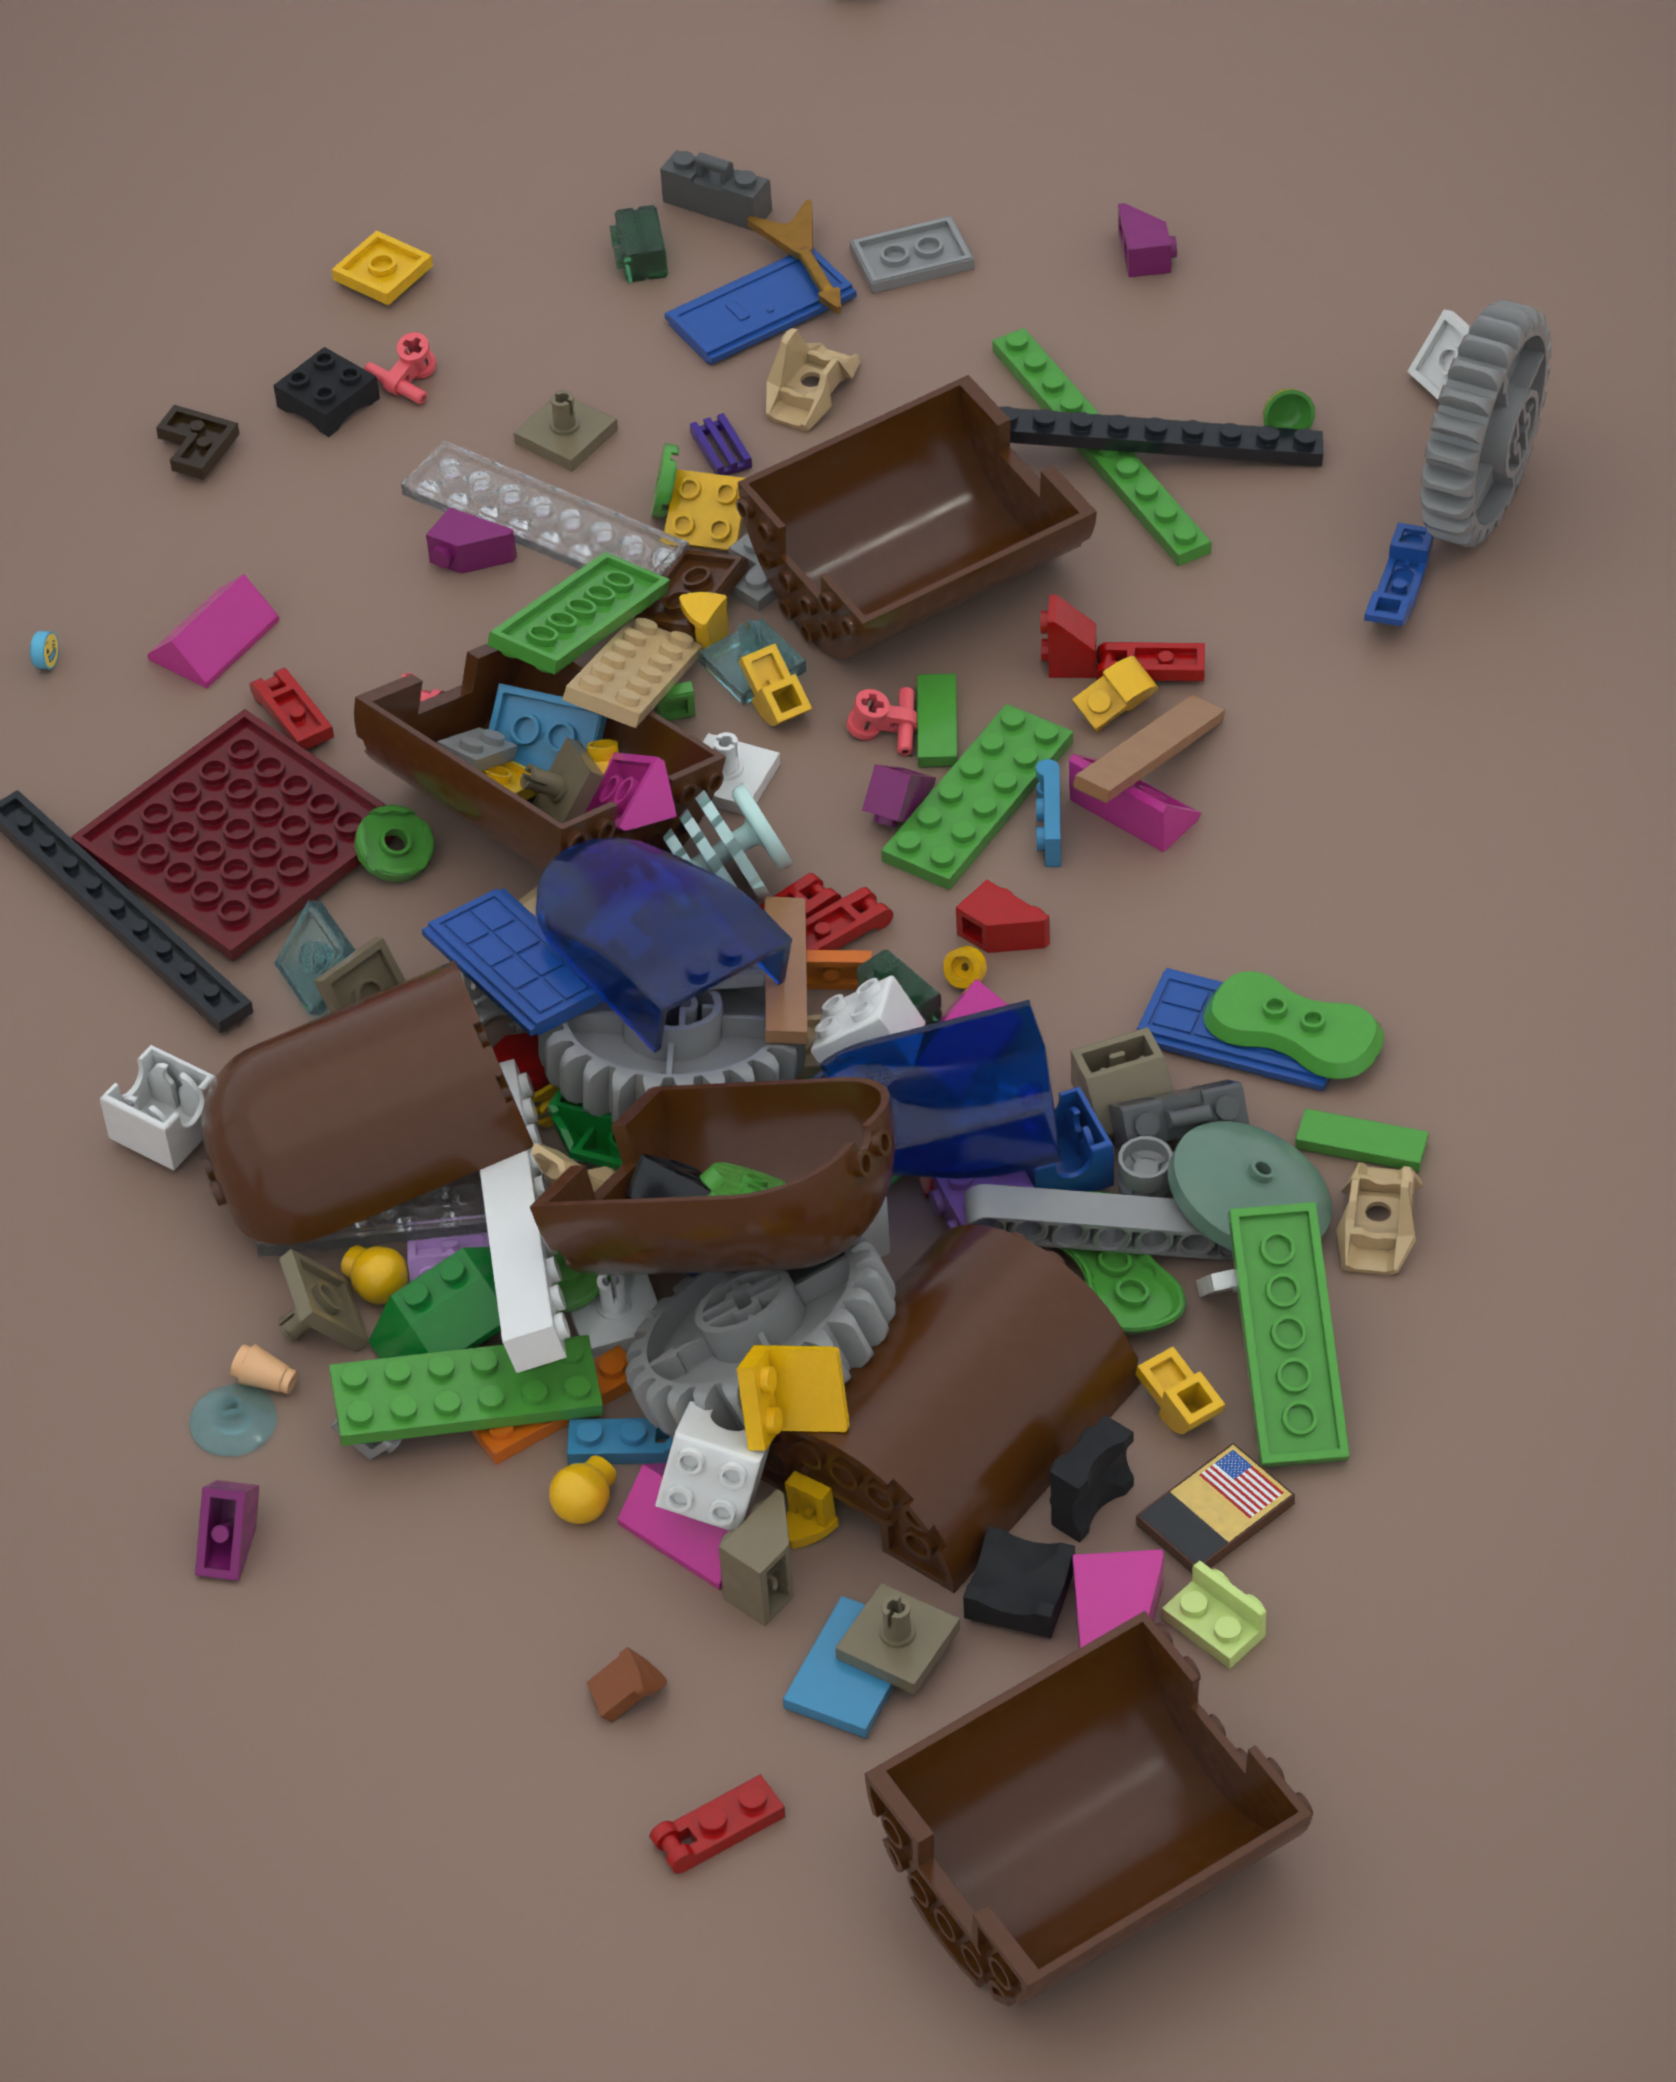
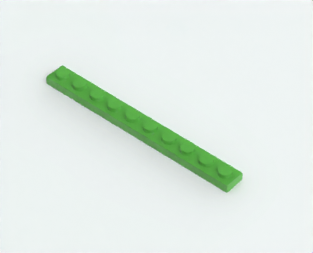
(1119, 469)

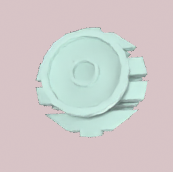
(732, 844)

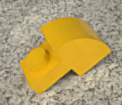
(775, 691)
(1117, 691)
(1183, 1397)

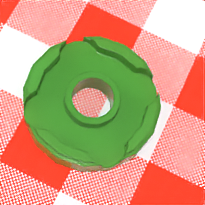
(664, 481)
(389, 863)

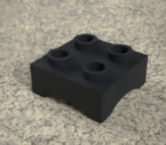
(326, 390)
(1090, 1476)
(1019, 1583)

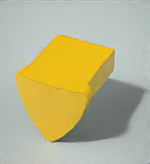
(708, 615)
(810, 1510)

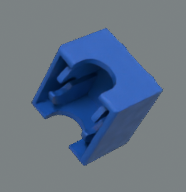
(1083, 1147)

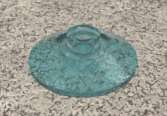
(233, 1432)

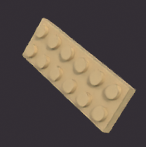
(633, 672)

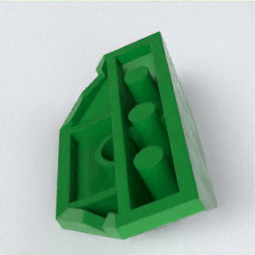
(584, 1135)
(441, 1309)

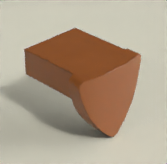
(624, 1684)

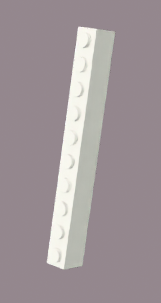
(520, 1257)

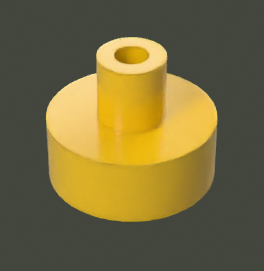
(964, 966)

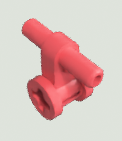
(407, 368)
(884, 717)

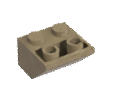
(1119, 1071)
(758, 1561)

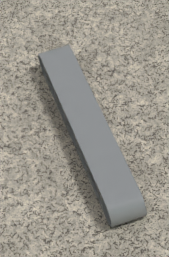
(1091, 1221)

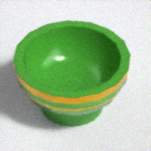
(1289, 410)

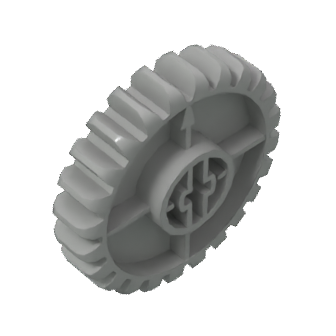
(1485, 423)
(703, 1042)
(718, 1316)

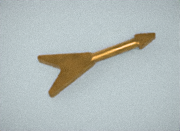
(797, 241)

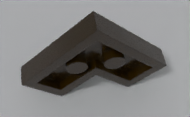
(201, 439)

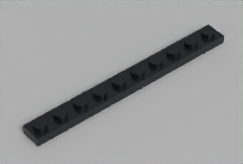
(1165, 436)
(122, 913)

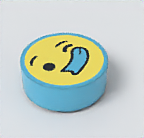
(44, 650)

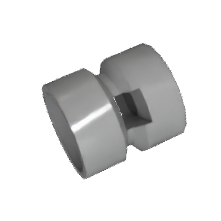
(1144, 1167)

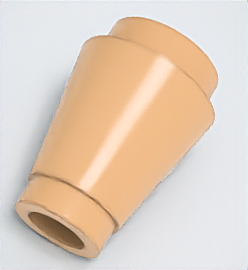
(262, 1370)

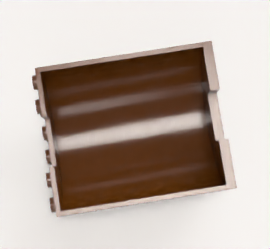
(905, 519)
(404, 736)
(967, 1399)
(1077, 1812)

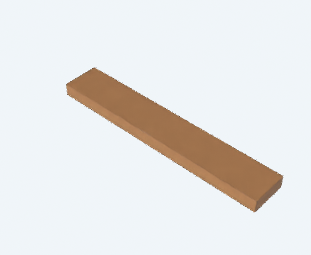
(1148, 748)
(788, 1001)

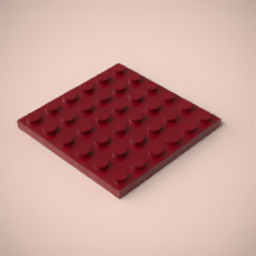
(233, 834)

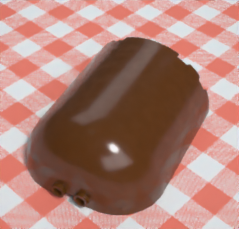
(358, 1112)
(817, 1135)

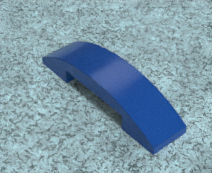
(1402, 576)

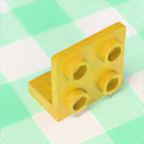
(704, 510)
(791, 1392)

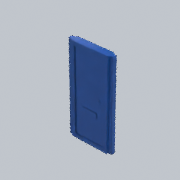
(753, 308)
(512, 961)
(1179, 1027)

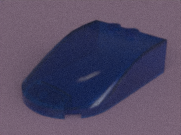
(652, 928)
(963, 1093)

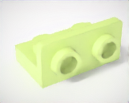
(1217, 1615)

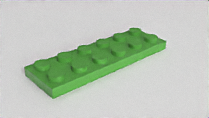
(578, 613)
(976, 797)
(1288, 1335)
(460, 1392)

